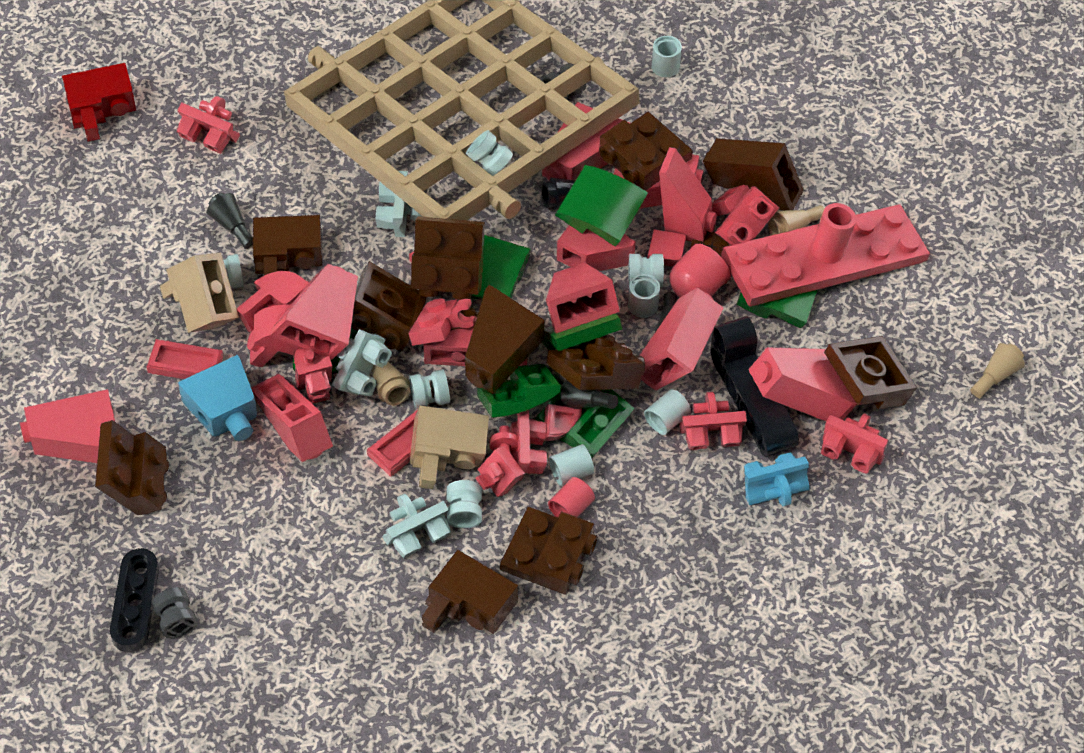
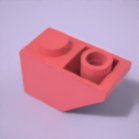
(589, 248)

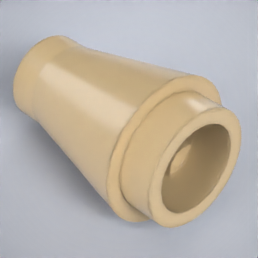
(391, 384)

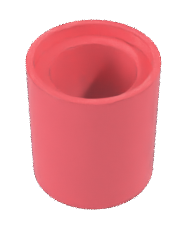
(572, 498)

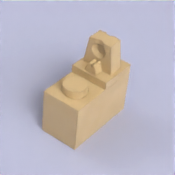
(202, 291)
(445, 438)

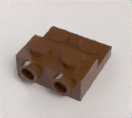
(640, 149)
(447, 257)
(386, 306)
(599, 365)
(871, 372)
(131, 468)
(549, 549)

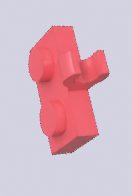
(438, 319)

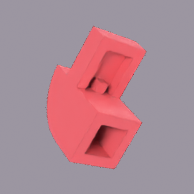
(273, 289)
(260, 343)

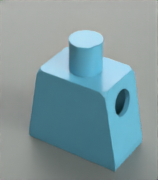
(221, 399)

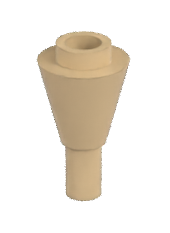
(794, 219)
(1003, 363)

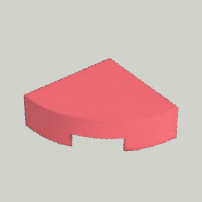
(559, 420)

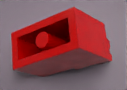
(98, 95)

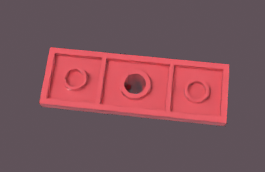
(825, 254)

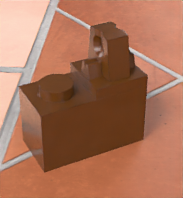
(286, 243)
(469, 591)

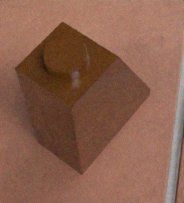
(758, 165)
(500, 340)

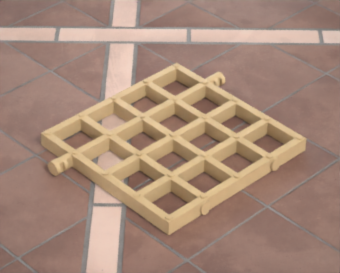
(457, 97)

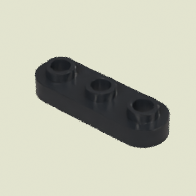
(134, 587)

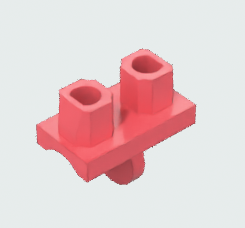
(218, 130)
(747, 218)
(313, 374)
(697, 426)
(855, 438)
(518, 440)

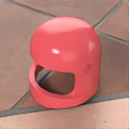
(701, 269)

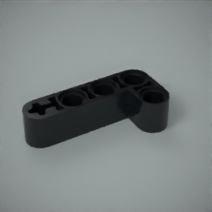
(733, 354)

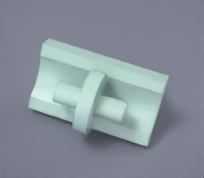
(393, 216)
(358, 361)
(403, 534)

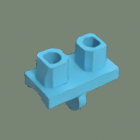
(777, 480)

